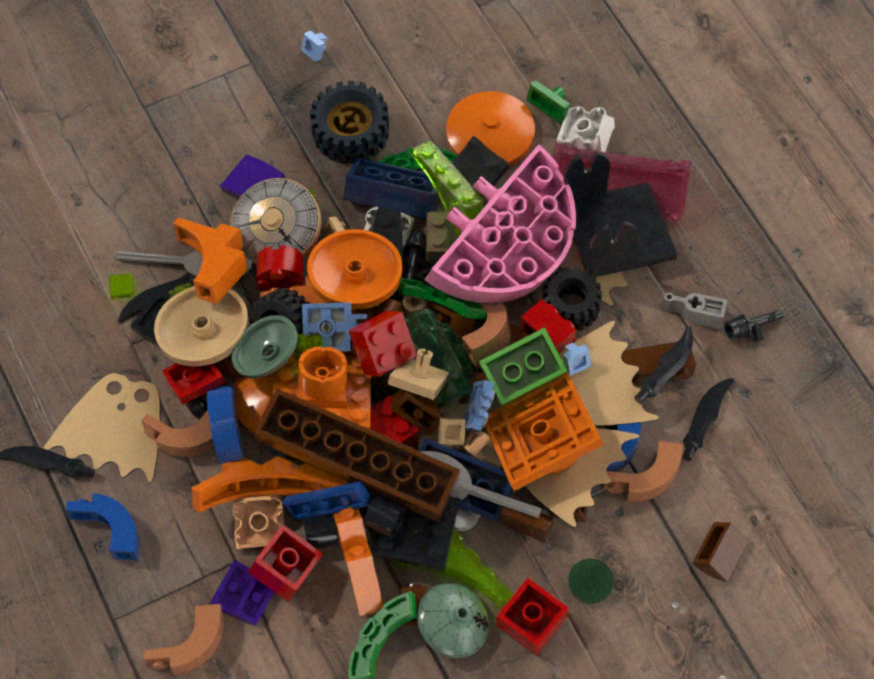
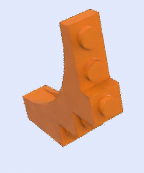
(247, 479)

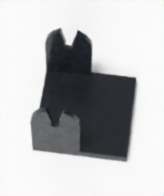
(616, 226)

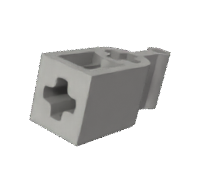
(697, 308)

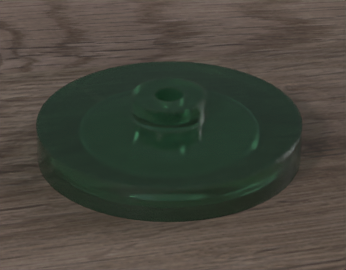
(590, 581)

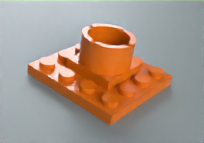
(329, 382)
(542, 432)

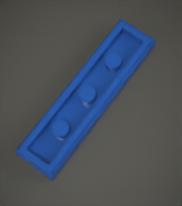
(327, 500)

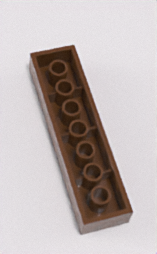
(357, 454)

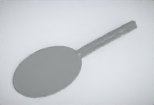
(191, 262)
(465, 487)

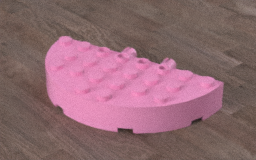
(513, 239)

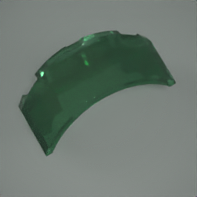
(447, 354)

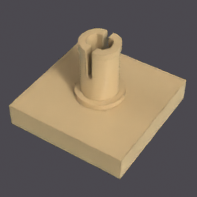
(419, 376)

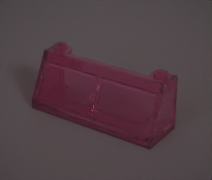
(666, 180)

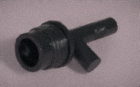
(415, 249)
(743, 327)

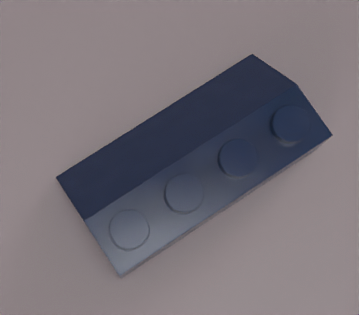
(390, 188)
(482, 474)

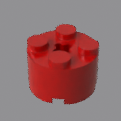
(279, 268)

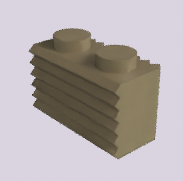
(437, 236)

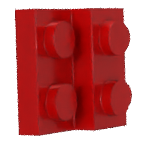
(192, 381)

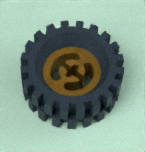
(344, 109)

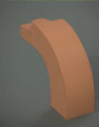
(491, 336)
(180, 442)
(651, 482)
(196, 648)

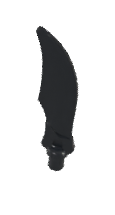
(140, 301)
(668, 366)
(704, 416)
(45, 459)

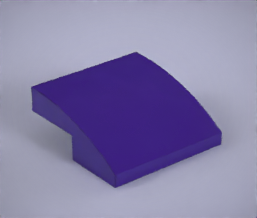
(248, 173)
(242, 594)

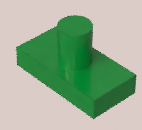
(548, 101)

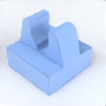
(313, 45)
(576, 358)

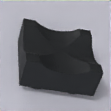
(479, 161)

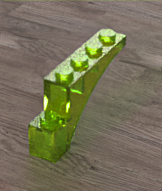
(448, 182)
(465, 566)

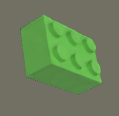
(523, 366)

